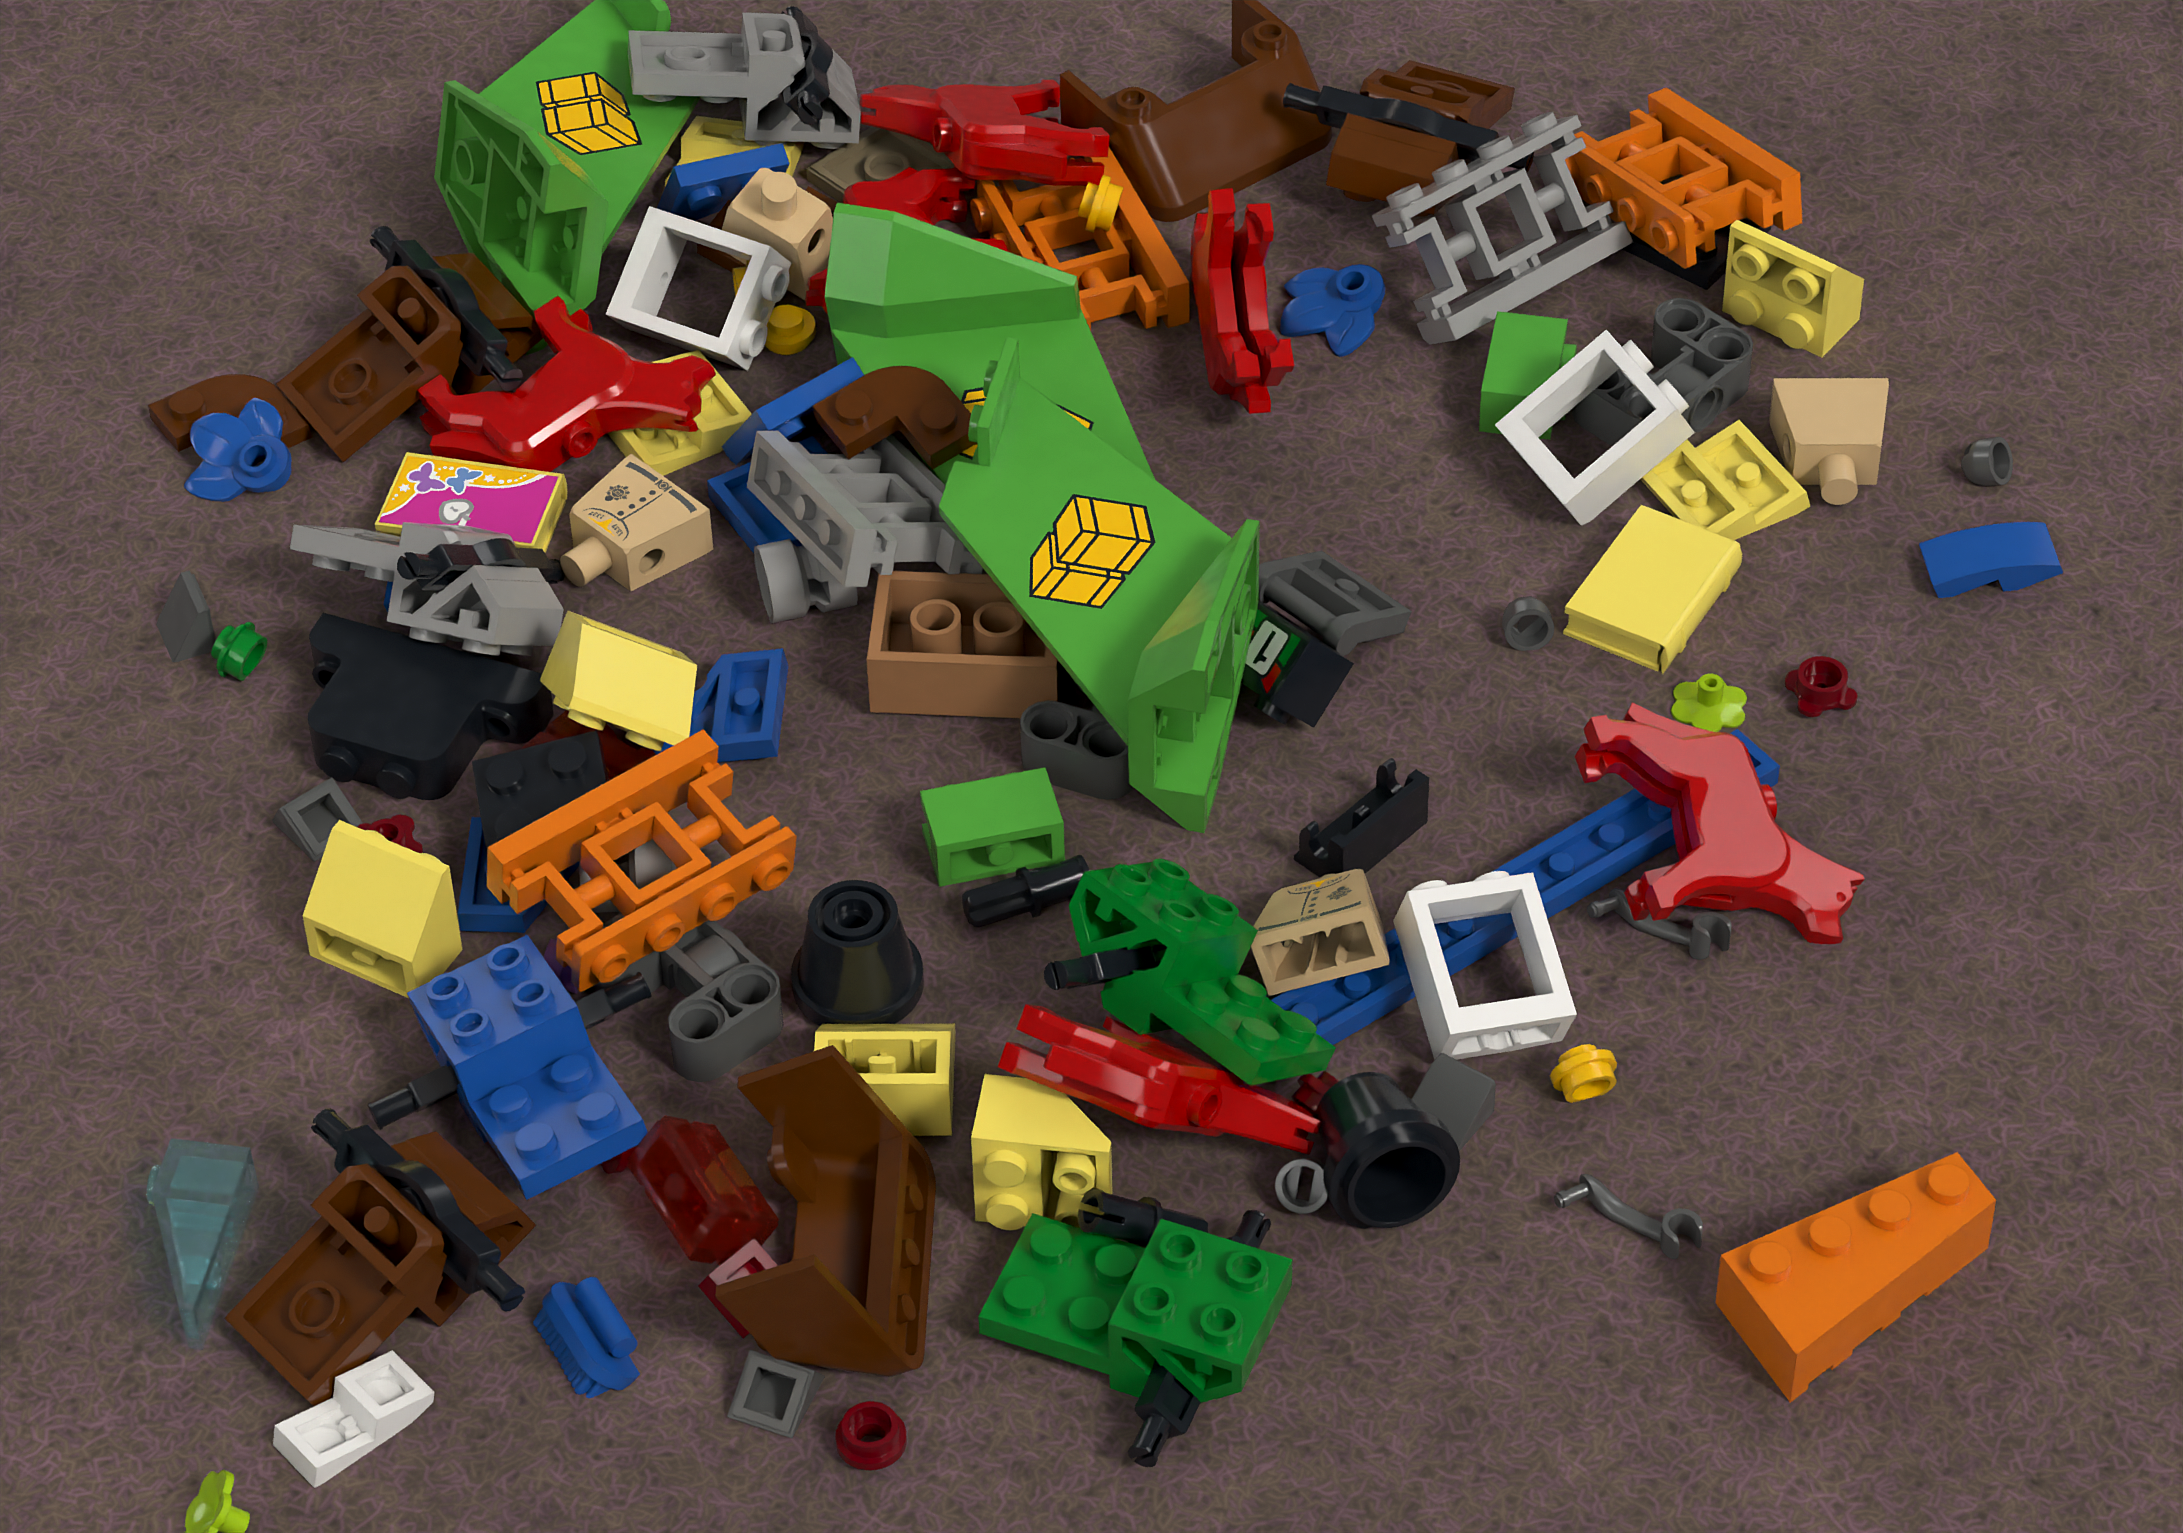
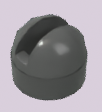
(1988, 462)
(1534, 628)
(1289, 1182)

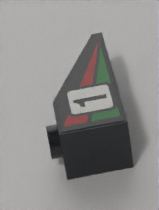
(1291, 668)

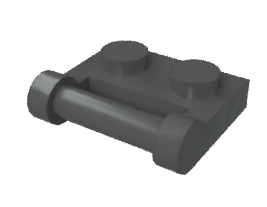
(1331, 600)

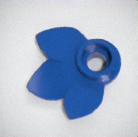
(1328, 303)
(233, 449)

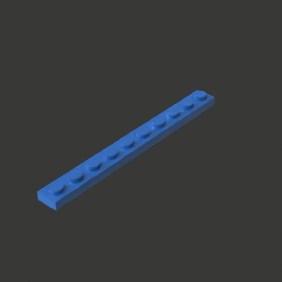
(1564, 871)

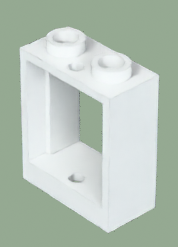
(652, 268)
(1623, 462)
(1494, 1025)

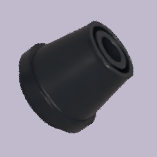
(856, 958)
(1383, 1153)

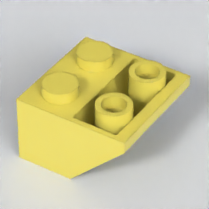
(1788, 291)
(622, 681)
(382, 911)
(904, 1066)
(1034, 1154)

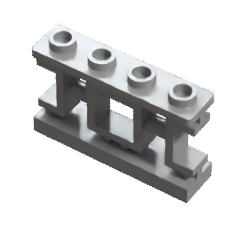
(1519, 268)
(857, 509)

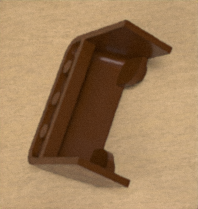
(1215, 135)
(860, 1228)

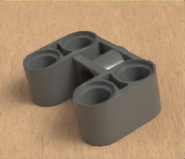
(1698, 356)
(1075, 748)
(729, 1003)

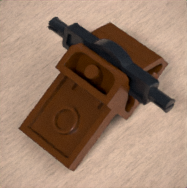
(1405, 127)
(418, 323)
(392, 1236)

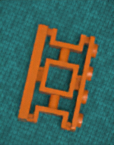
(1721, 183)
(1102, 277)
(620, 819)

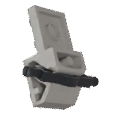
(777, 67)
(451, 582)

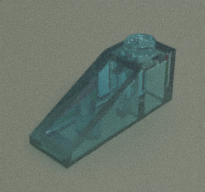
(202, 1211)

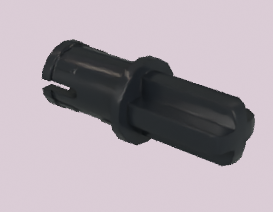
(1024, 892)
(1129, 1218)

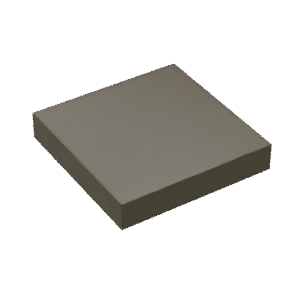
(874, 158)

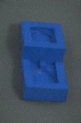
(2006, 552)

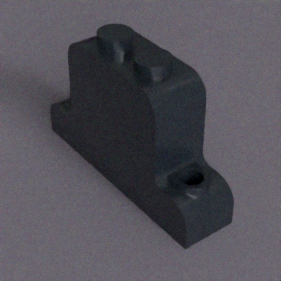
(412, 709)

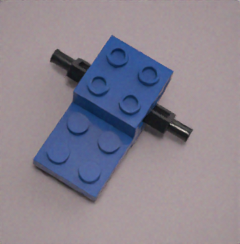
(523, 1065)

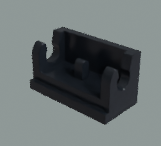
(1369, 827)

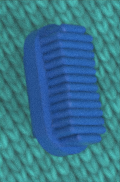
(587, 1337)

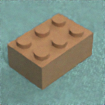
(954, 649)

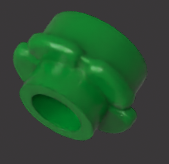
(238, 650)

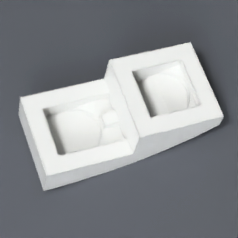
(364, 1412)

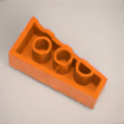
(1852, 1269)

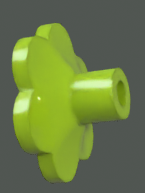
(1709, 703)
(212, 1507)

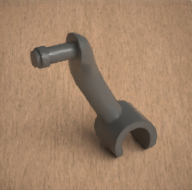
(1706, 926)
(1674, 1222)

